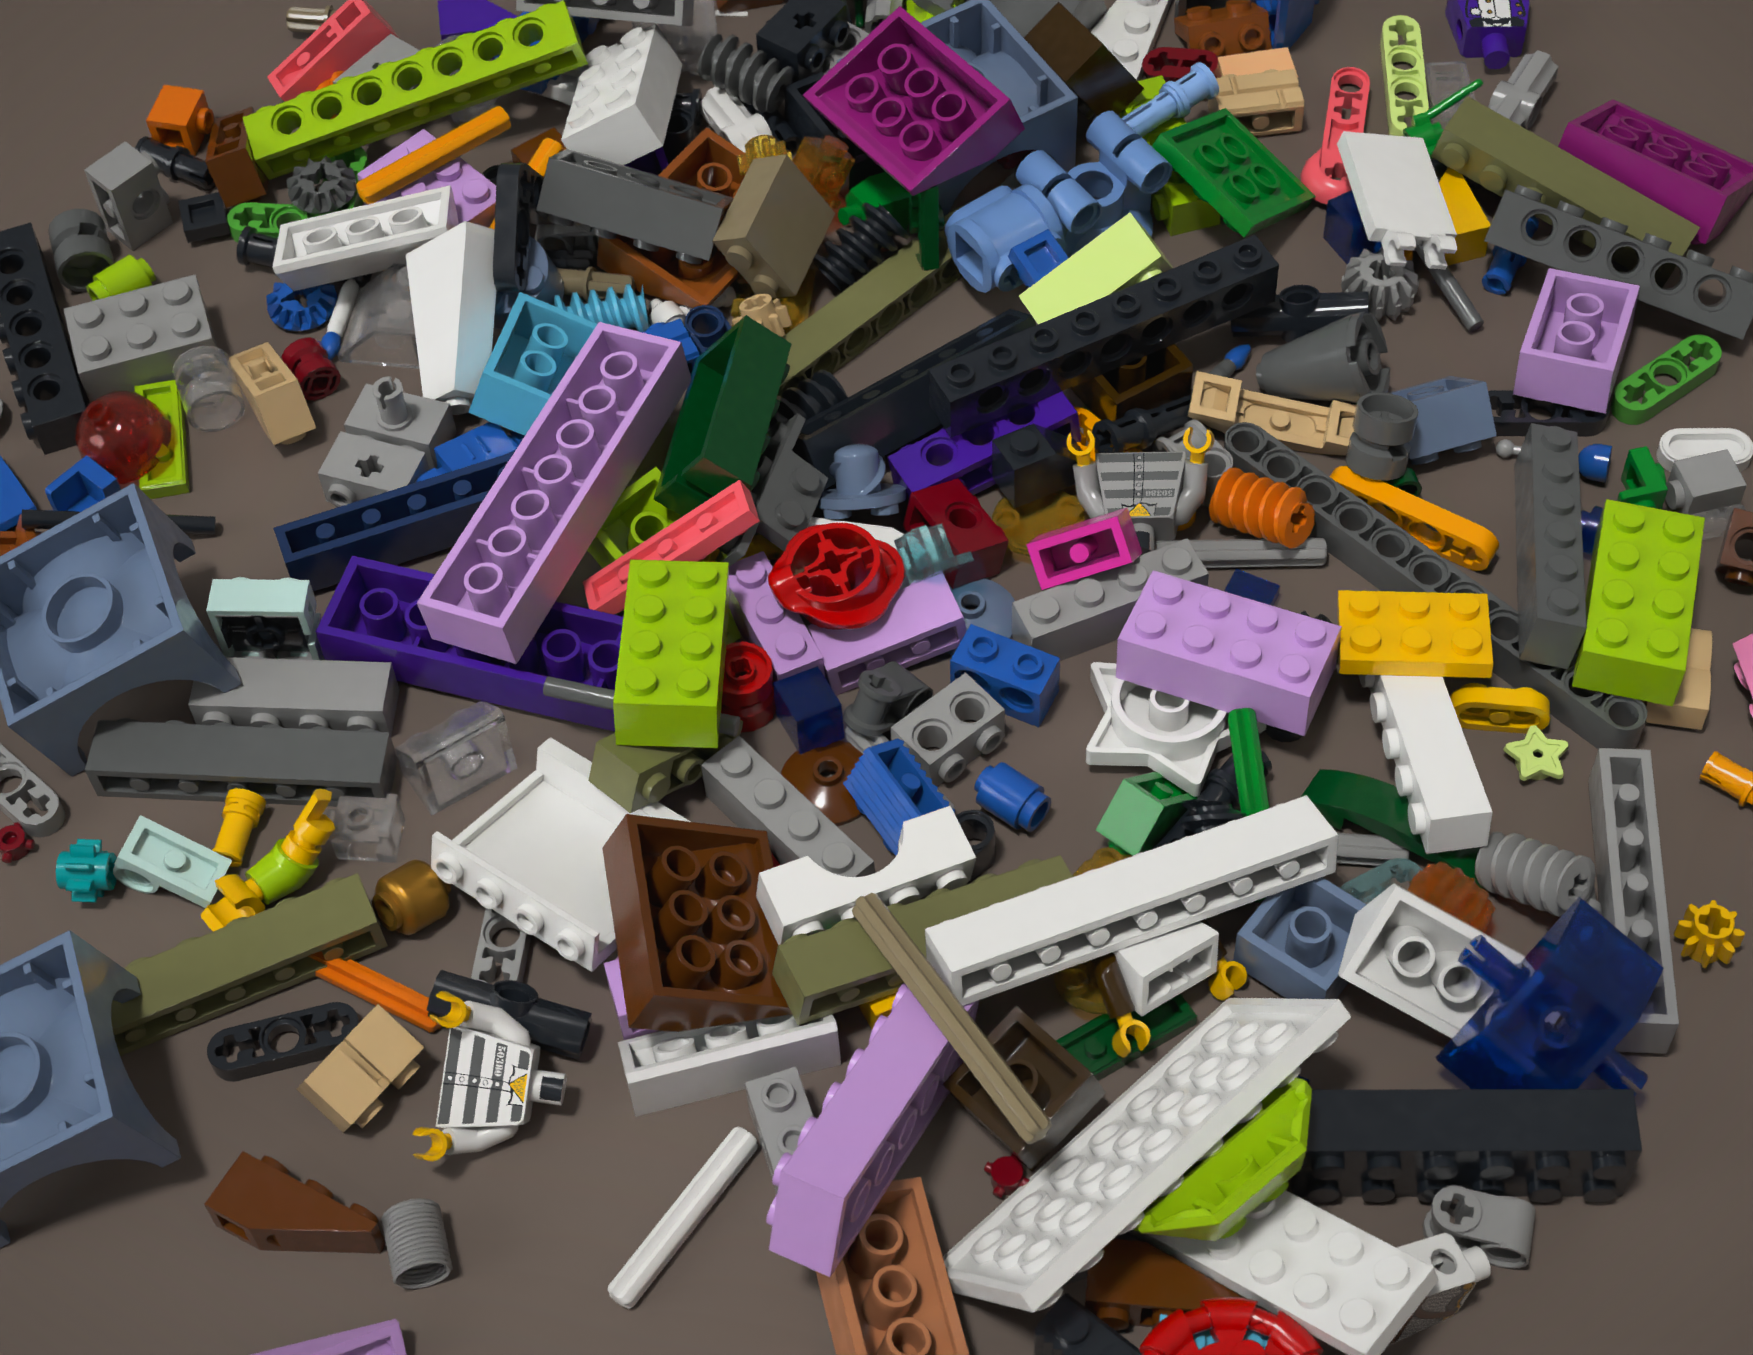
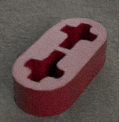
(1176, 62)

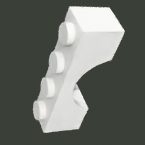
(809, 899)

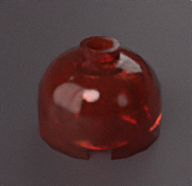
(123, 434)

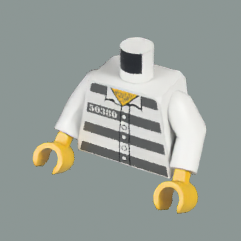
(486, 1080)

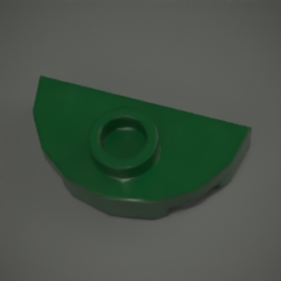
(927, 219)

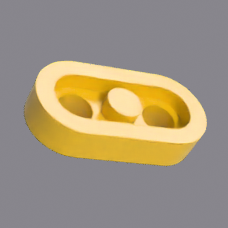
(1500, 708)

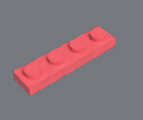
(686, 539)

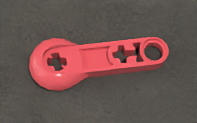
(1327, 161)

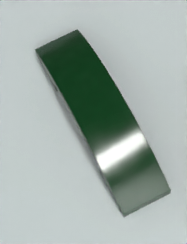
(1378, 809)

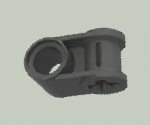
(885, 698)

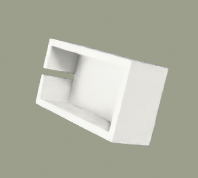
(624, 98)

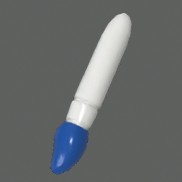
(338, 322)

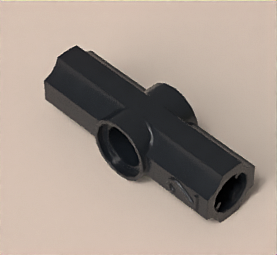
(1299, 312)
(549, 1024)

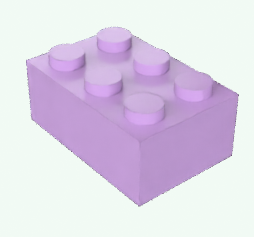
(471, 190)
(1576, 340)

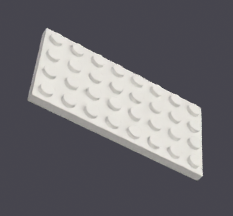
(1139, 1149)

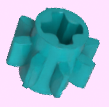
(86, 870)

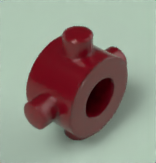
(14, 843)
(1006, 1175)

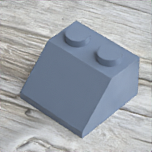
(1450, 415)

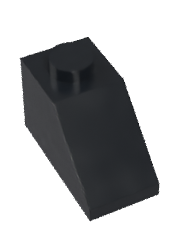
(1032, 463)

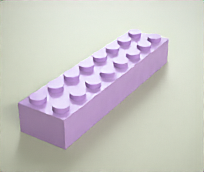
(555, 493)

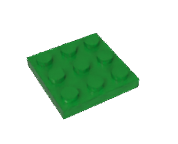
(1233, 172)

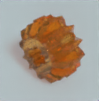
(1454, 894)

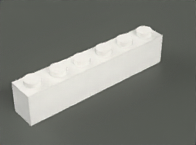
(1430, 761)

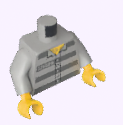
(1155, 486)

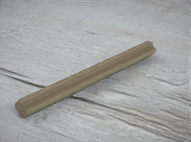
(952, 1019)

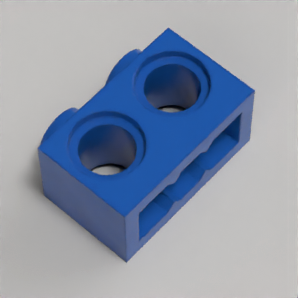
(1010, 672)

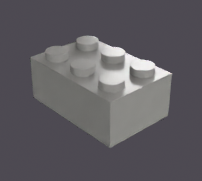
(137, 335)

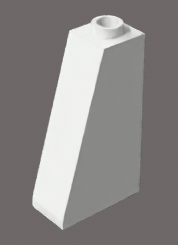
(453, 311)

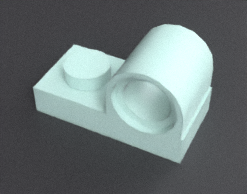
(166, 859)

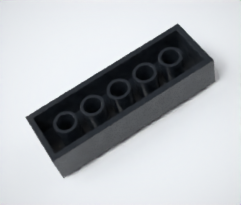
(1479, 1139)

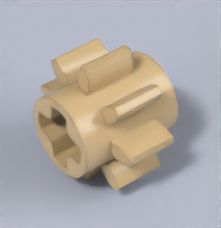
(766, 312)

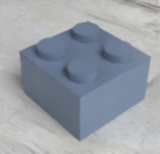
(1299, 940)

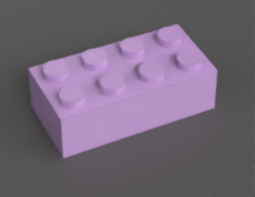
(1227, 652)

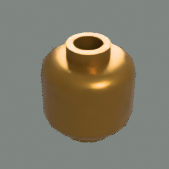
(410, 898)

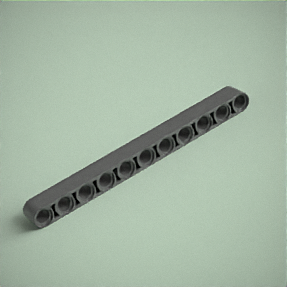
(1401, 563)

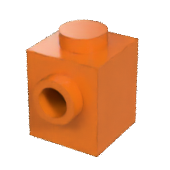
(180, 118)

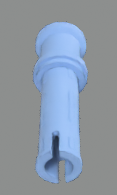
(1174, 99)

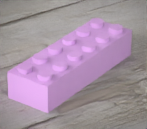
(861, 1136)

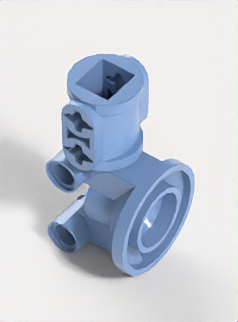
(1069, 204)

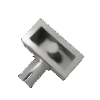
(401, 418)

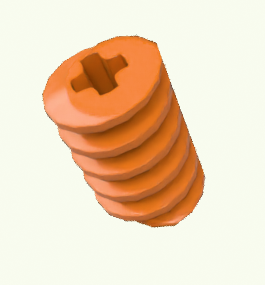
(1262, 508)

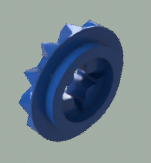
(291, 315)

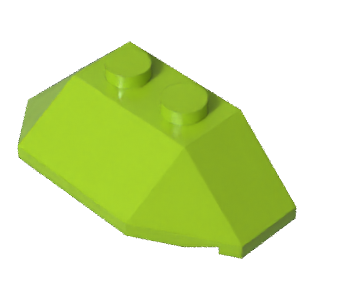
(1241, 1175)

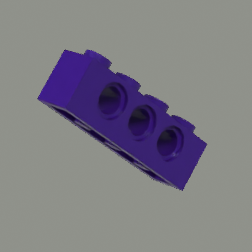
(970, 453)

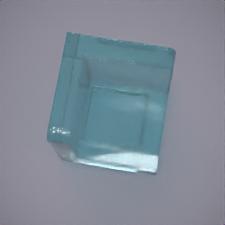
(928, 553)

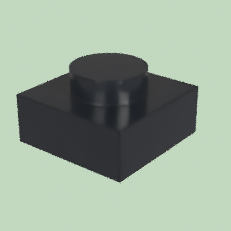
(204, 217)

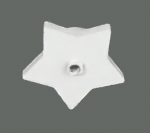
(1156, 731)

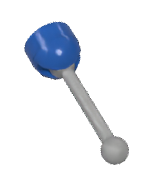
(1593, 459)

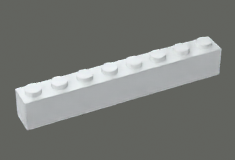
(1131, 900)

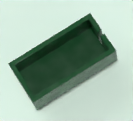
(724, 417)

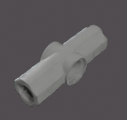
(1523, 93)

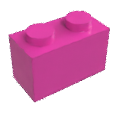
(1084, 548)

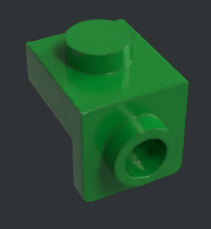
(1643, 480)

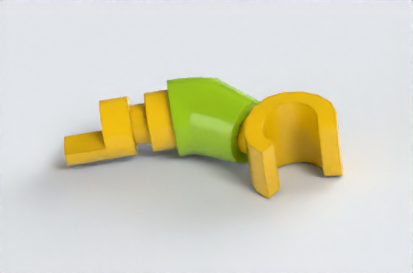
(279, 871)

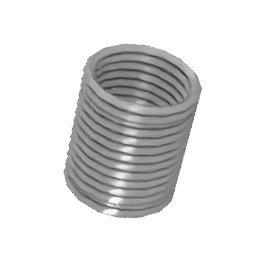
(416, 1243)

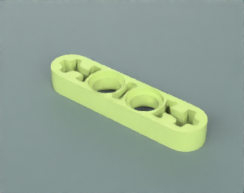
(1401, 80)

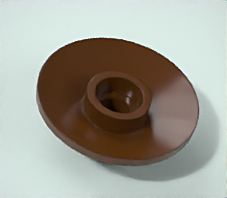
(826, 792)

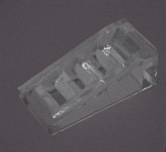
(1440, 86)

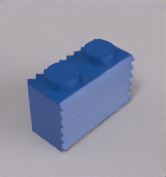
(892, 789)

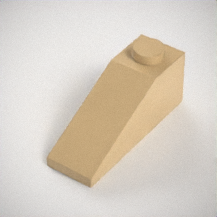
(273, 394)

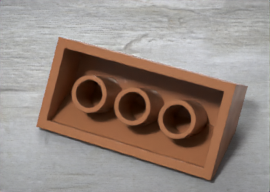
(894, 1284)

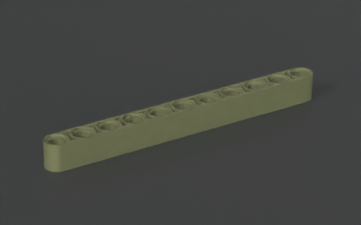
(848, 323)

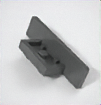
(783, 495)

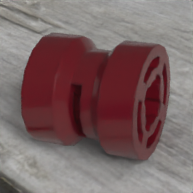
(315, 372)

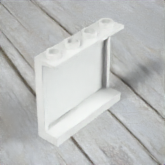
(542, 856)

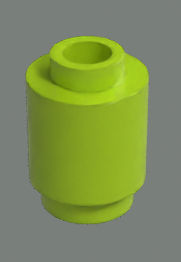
(121, 277)

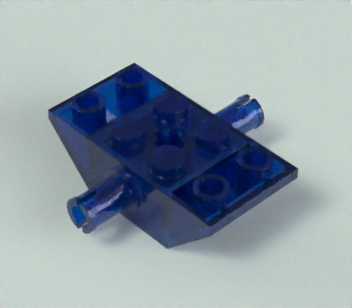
(1581, 971)

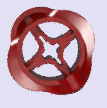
(837, 576)

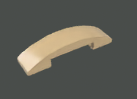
(1297, 424)

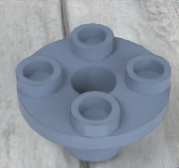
(858, 484)

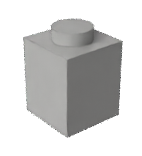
(1704, 483)

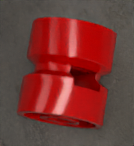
(748, 685)

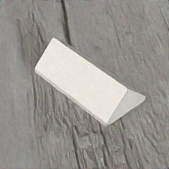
(361, 238)
(1410, 956)
(708, 1062)

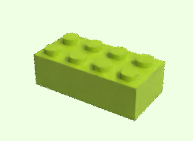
(1639, 602)
(672, 654)

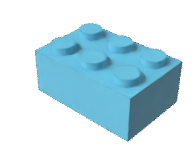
(528, 362)

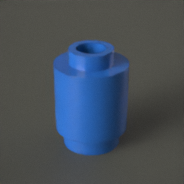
(1012, 797)

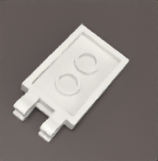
(1398, 196)

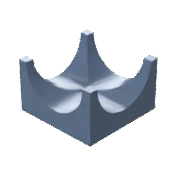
(1010, 63)
(95, 616)
(61, 1069)

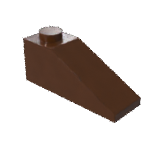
(232, 161)

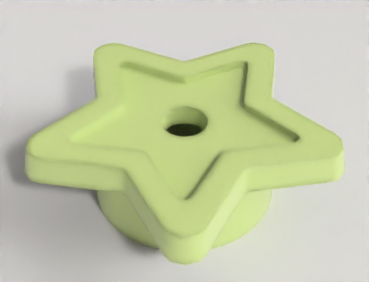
(1534, 767)

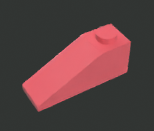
(331, 48)

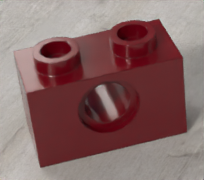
(965, 525)

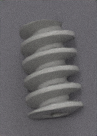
(1534, 872)

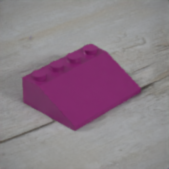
(915, 105)
(1662, 165)

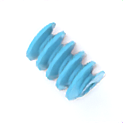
(622, 312)

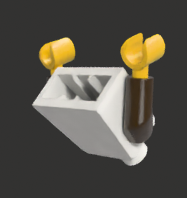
(1159, 970)

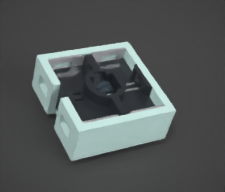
(265, 618)

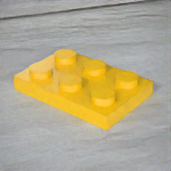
(1414, 634)

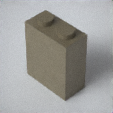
(774, 226)

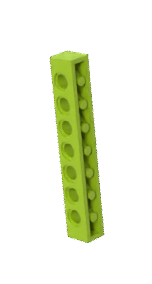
(435, 97)

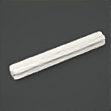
(682, 1217)

